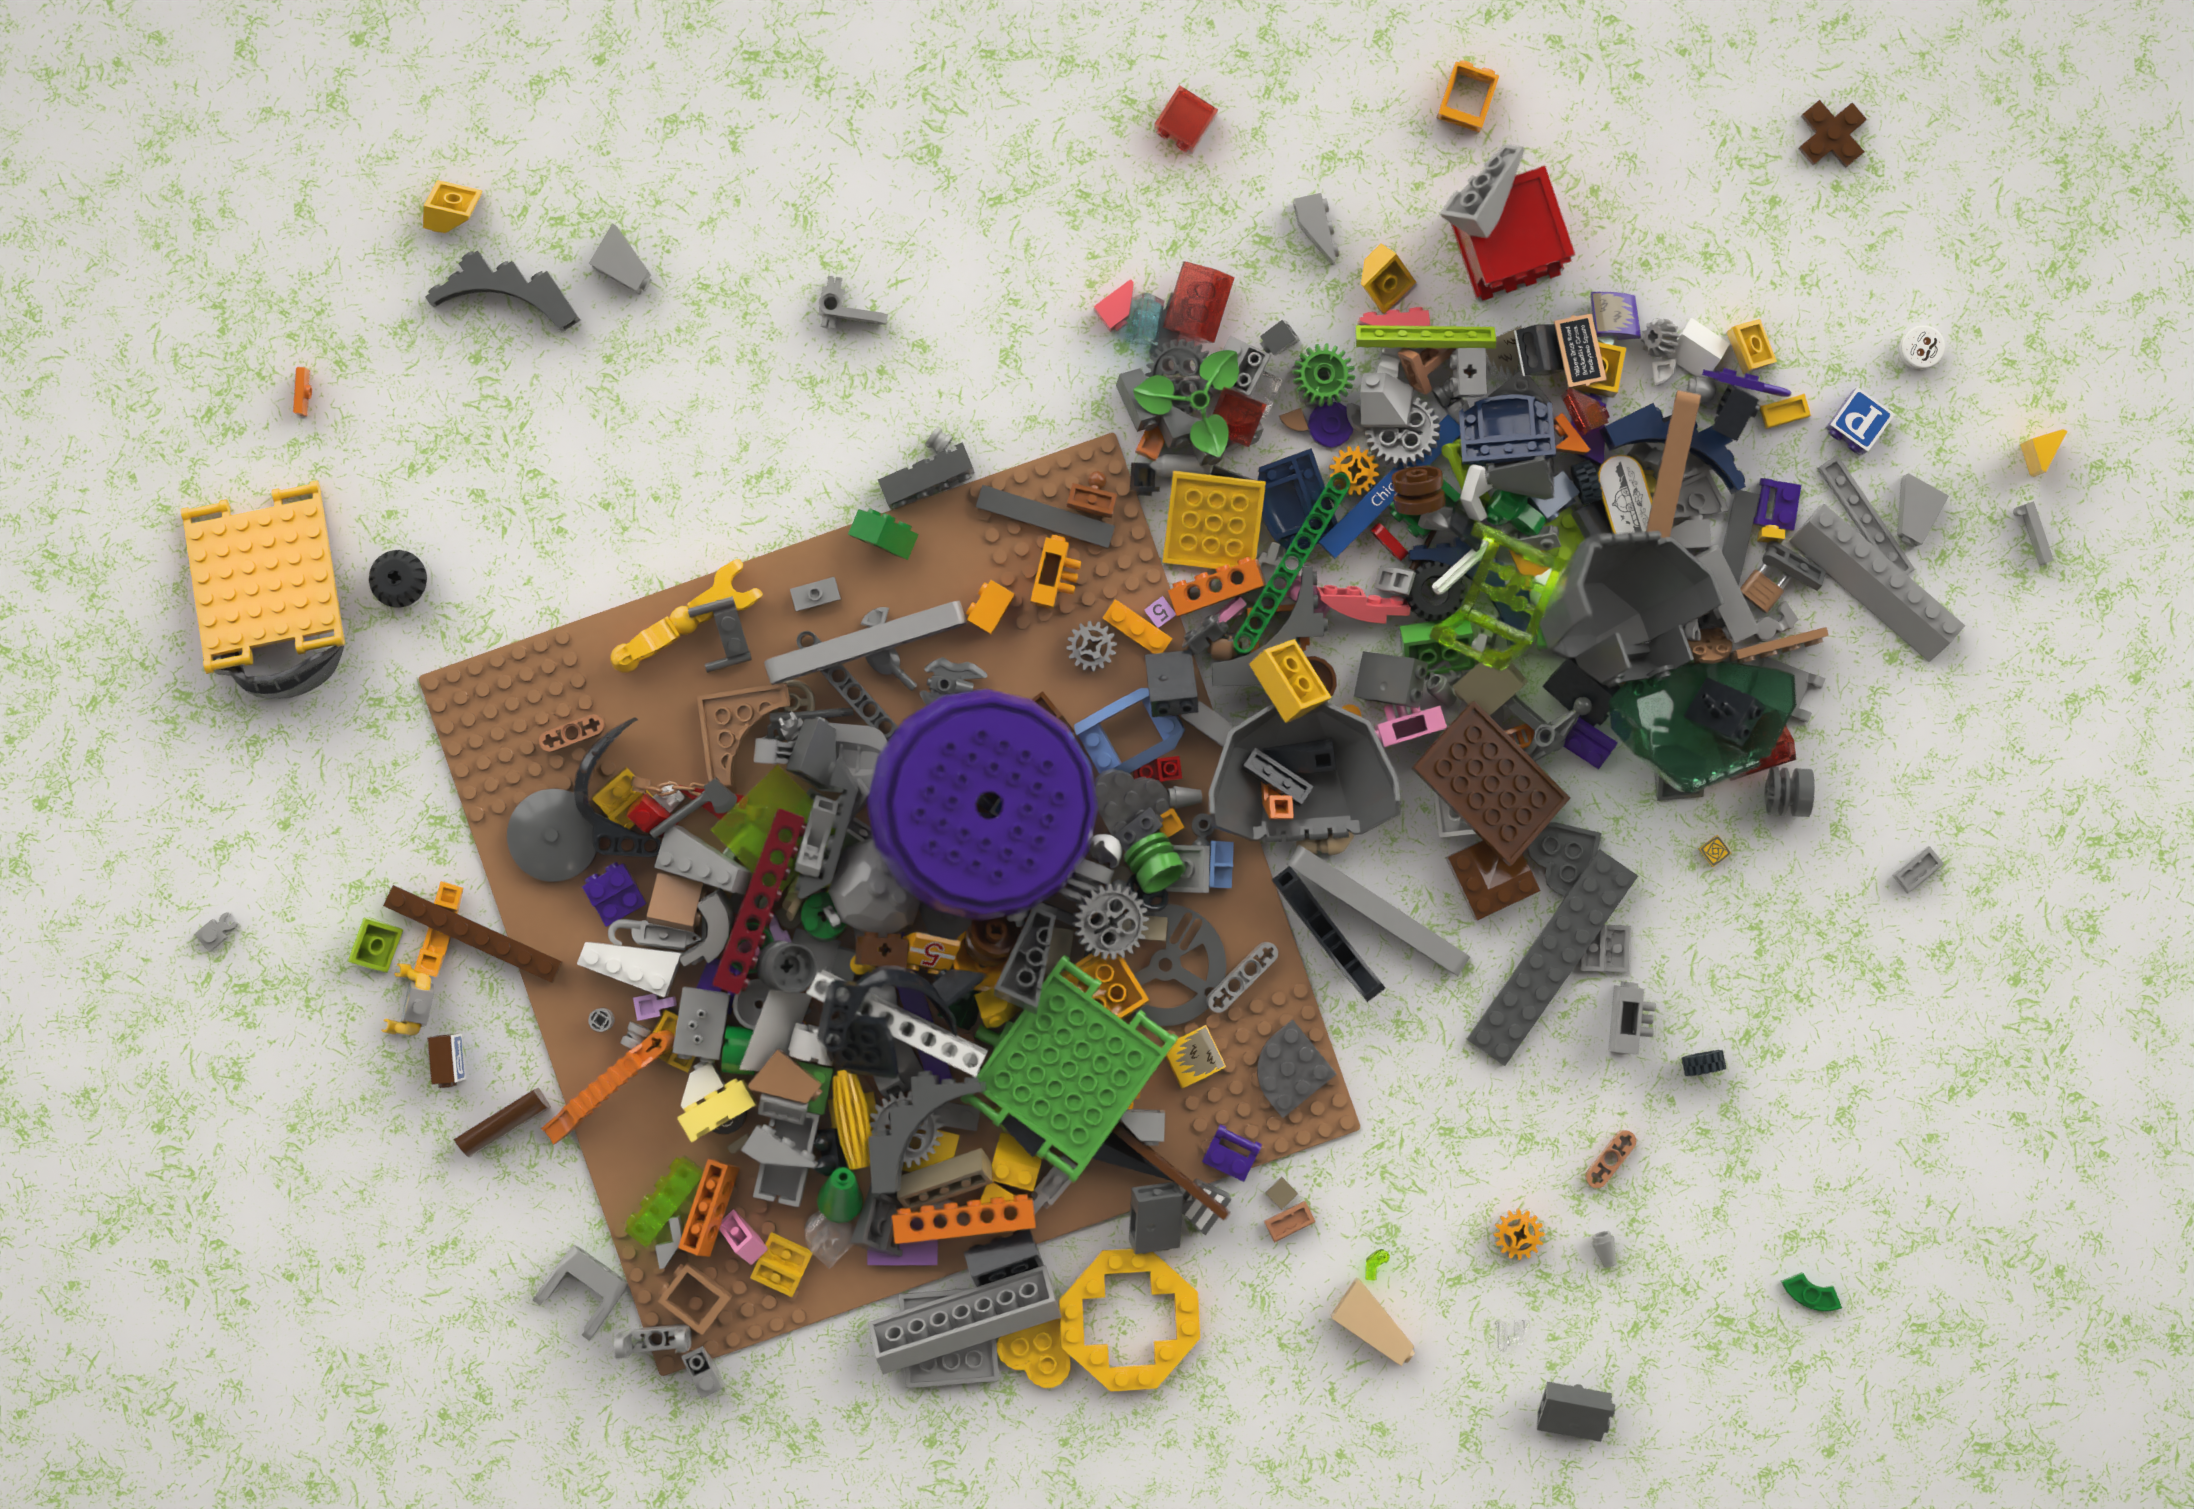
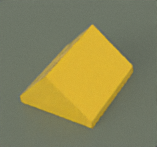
(1751, 346)
(2041, 451)

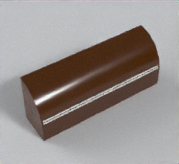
(502, 1122)

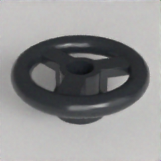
(1148, 897)

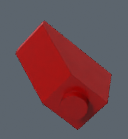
(647, 813)

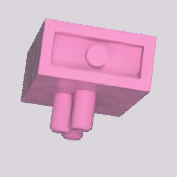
(1408, 726)

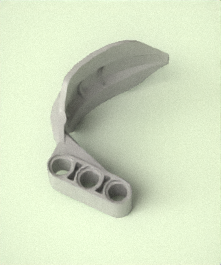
(854, 743)

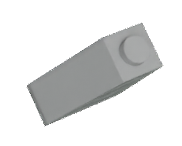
(620, 262)
(1917, 509)

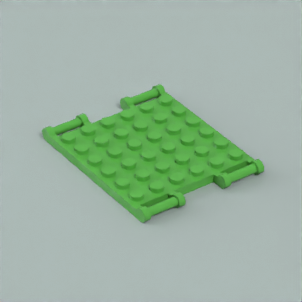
(1070, 1069)

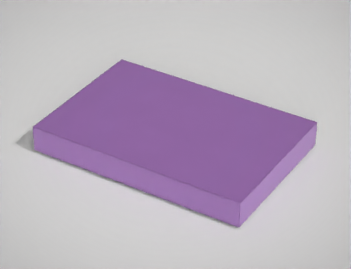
(913, 1252)

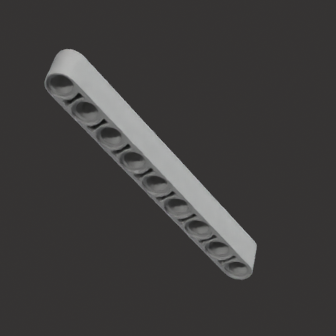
(865, 642)
(1378, 910)

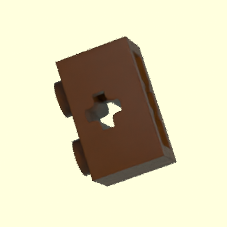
(868, 953)

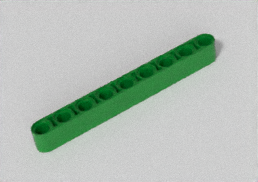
(1296, 553)

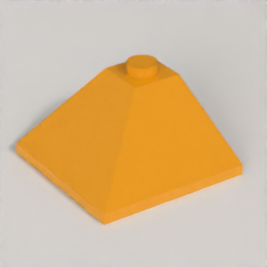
(1119, 987)

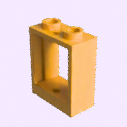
(1461, 118)

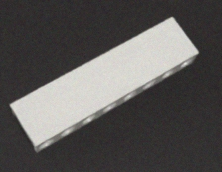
(911, 1028)

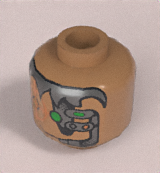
(1223, 648)

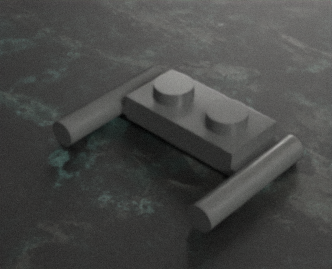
(729, 630)

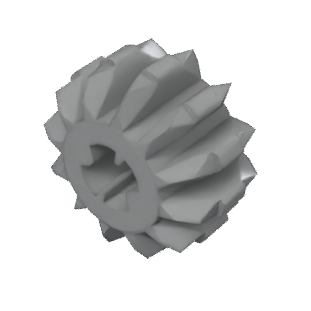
(1660, 338)

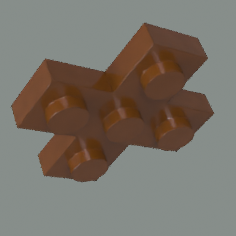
(1832, 133)

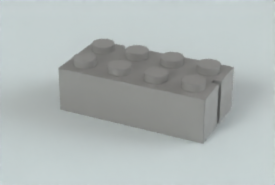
(785, 1179)

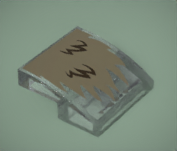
(1505, 359)

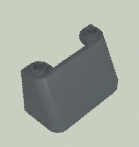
(1525, 478)

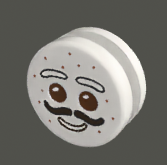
(1921, 348)

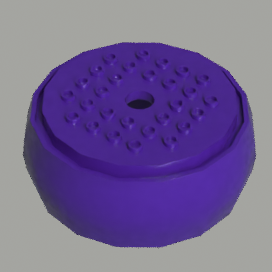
(928, 794)

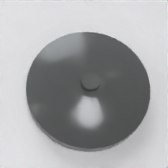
(550, 836)

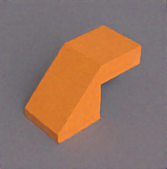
(1275, 804)

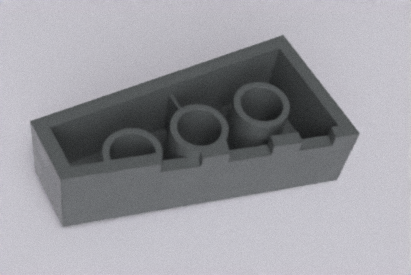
(926, 476)

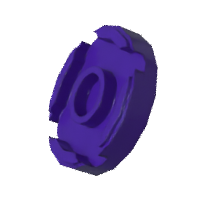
(1330, 425)

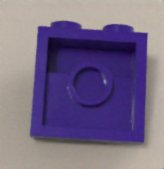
(614, 893)

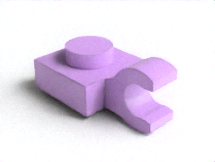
(650, 1006)

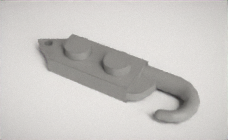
(653, 935)

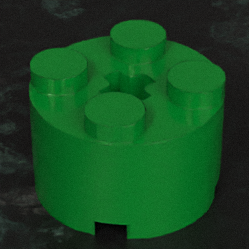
(812, 921)
(735, 1049)

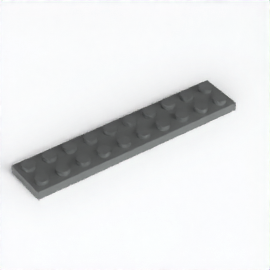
(1552, 957)

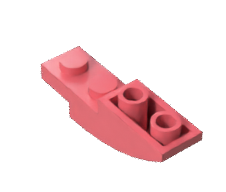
(1355, 604)

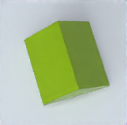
(375, 944)

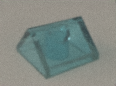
(1144, 319)

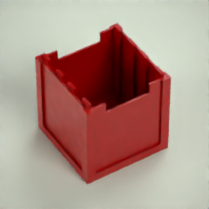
(1524, 243)

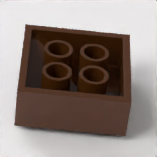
(1488, 881)

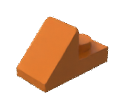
(1573, 442)

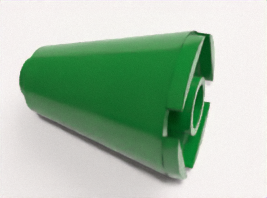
(840, 1197)

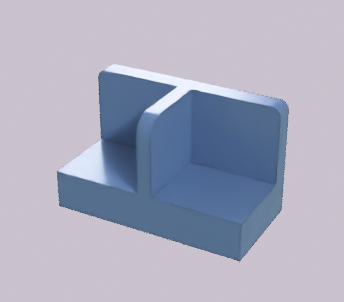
(1221, 864)

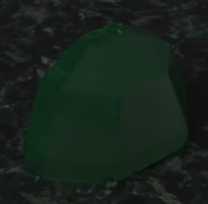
(1652, 723)

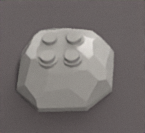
(869, 894)

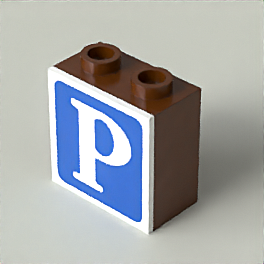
(446, 1059)

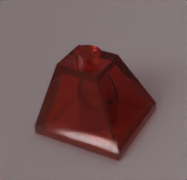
(1585, 412)

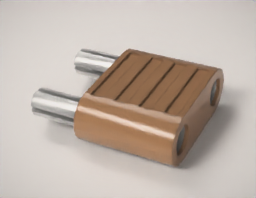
(1761, 590)

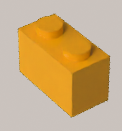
(990, 606)

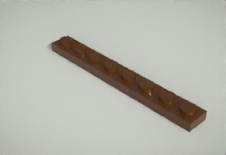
(472, 933)

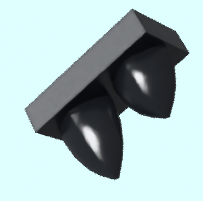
(831, 1151)

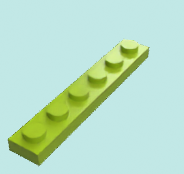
(1425, 336)

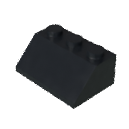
(1003, 1257)

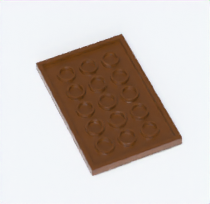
(1491, 783)

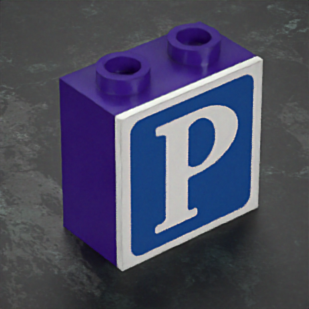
(1859, 421)

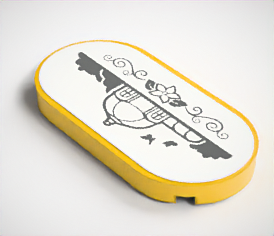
(1625, 494)

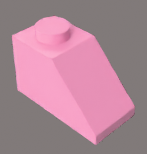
(742, 1237)

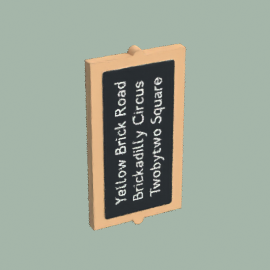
(1580, 350)

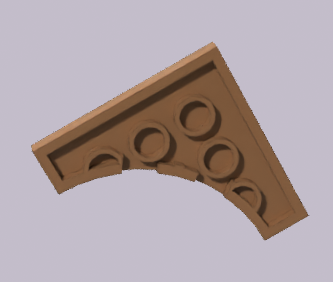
(728, 718)

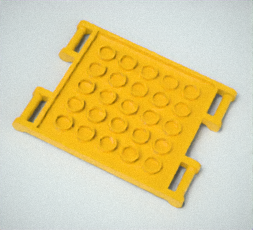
(262, 577)

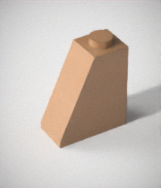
(786, 1079)

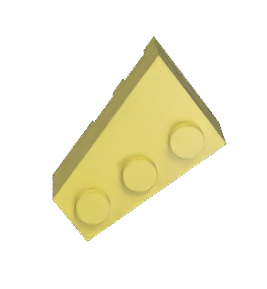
(716, 1109)

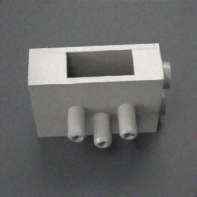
(1627, 1018)
(701, 1024)

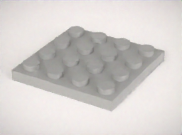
(963, 1366)

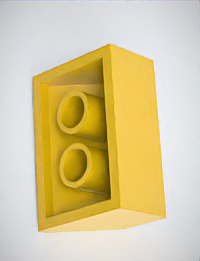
(1289, 680)

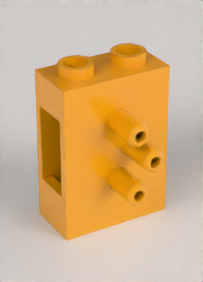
(1052, 572)

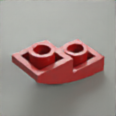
(1161, 769)

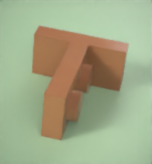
(1420, 365)

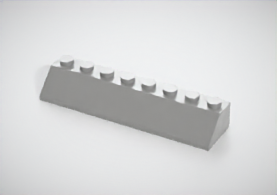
(1877, 583)
(964, 1319)

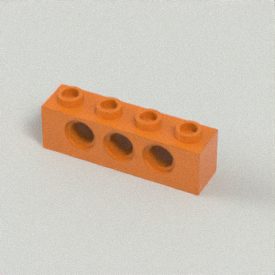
(1184, 604)
(708, 1207)

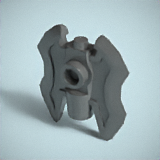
(950, 678)

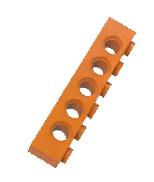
(906, 1233)

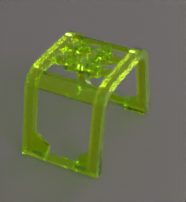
(1444, 631)

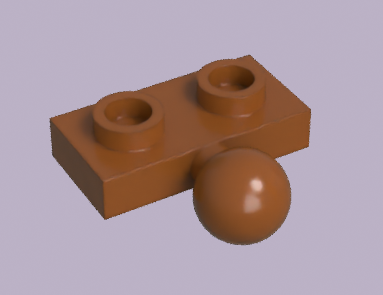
(1091, 498)

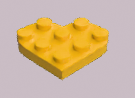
(1036, 1352)

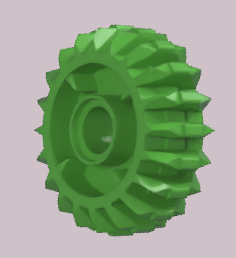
(1328, 361)

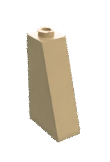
(1368, 1320)

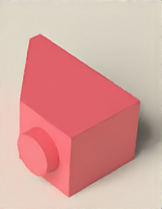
(1115, 308)

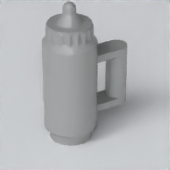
(1168, 463)

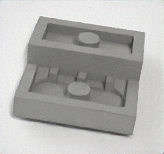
(1609, 950)

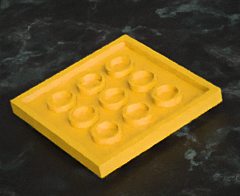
(1212, 520)

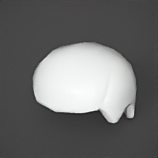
(1106, 849)

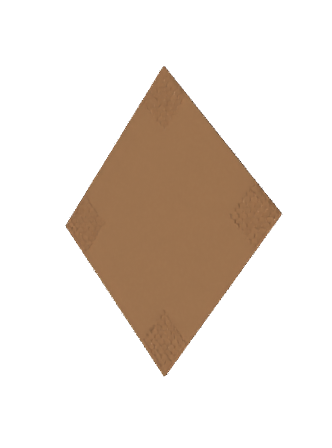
(504, 699)

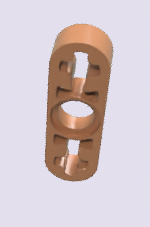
(558, 744)
(1600, 1159)

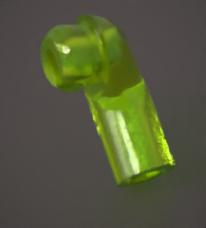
(1374, 1261)

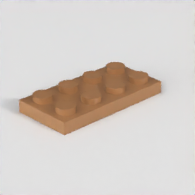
(1786, 644)

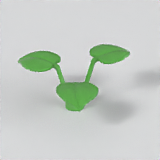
(1208, 434)

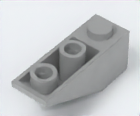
(1313, 221)
(771, 1149)

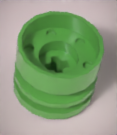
(1154, 863)

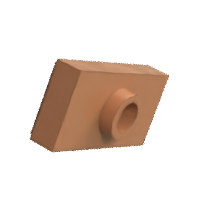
(1289, 1221)

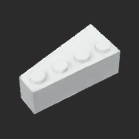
(640, 967)

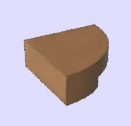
(1294, 420)

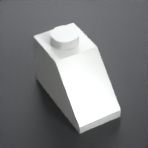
(701, 1083)

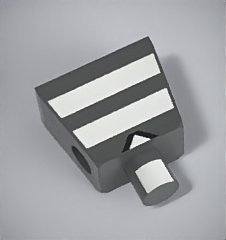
(1197, 1212)

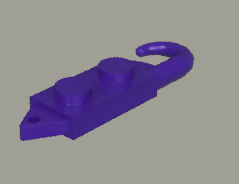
(1749, 381)

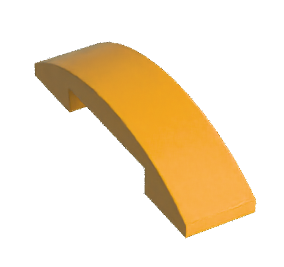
(437, 943)

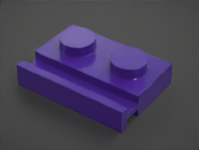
(1589, 743)

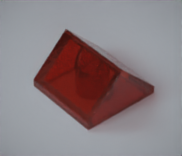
(1240, 414)

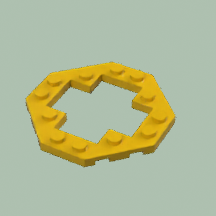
(1166, 1352)

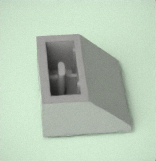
(1250, 363)

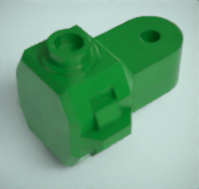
(1513, 509)

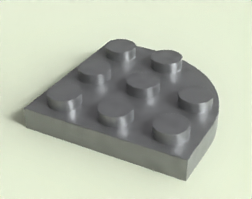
(1291, 1069)

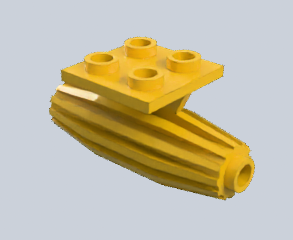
(851, 1115)

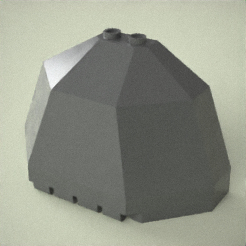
(1626, 587)
(1342, 800)

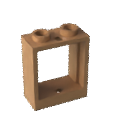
(667, 1289)

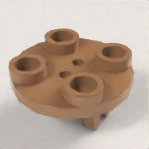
(1712, 646)

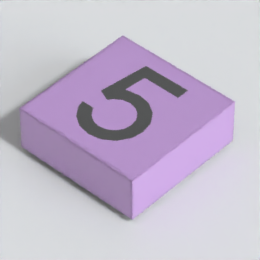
(1160, 612)

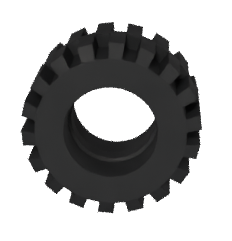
(1426, 610)

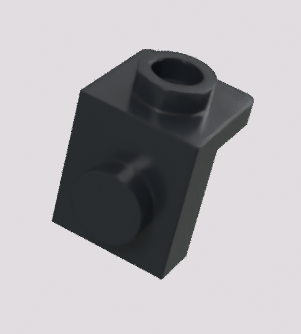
(1143, 479)

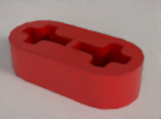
(1389, 542)

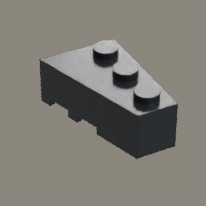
(1734, 411)

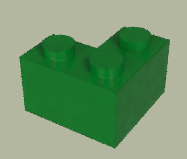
(883, 532)

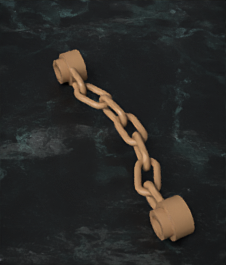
(641, 784)

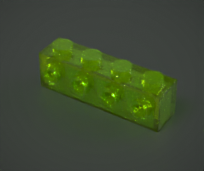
(665, 1200)

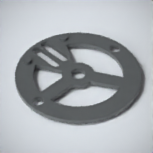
(1216, 971)

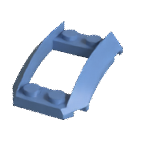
(1100, 747)

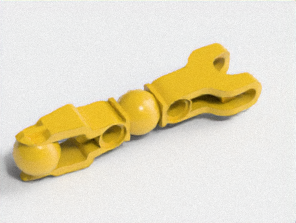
(666, 631)

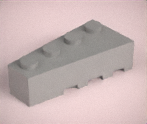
(693, 858)

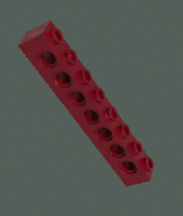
(782, 820)

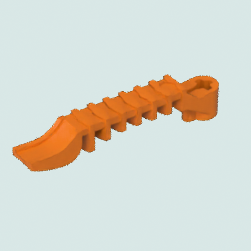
(638, 1058)

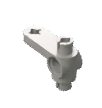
(834, 291)

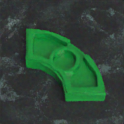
(1810, 1295)

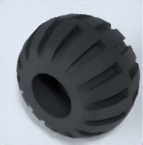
(406, 590)

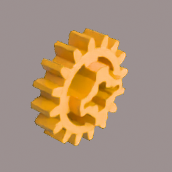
(1364, 472)
(1523, 1220)

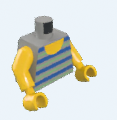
(417, 1003)

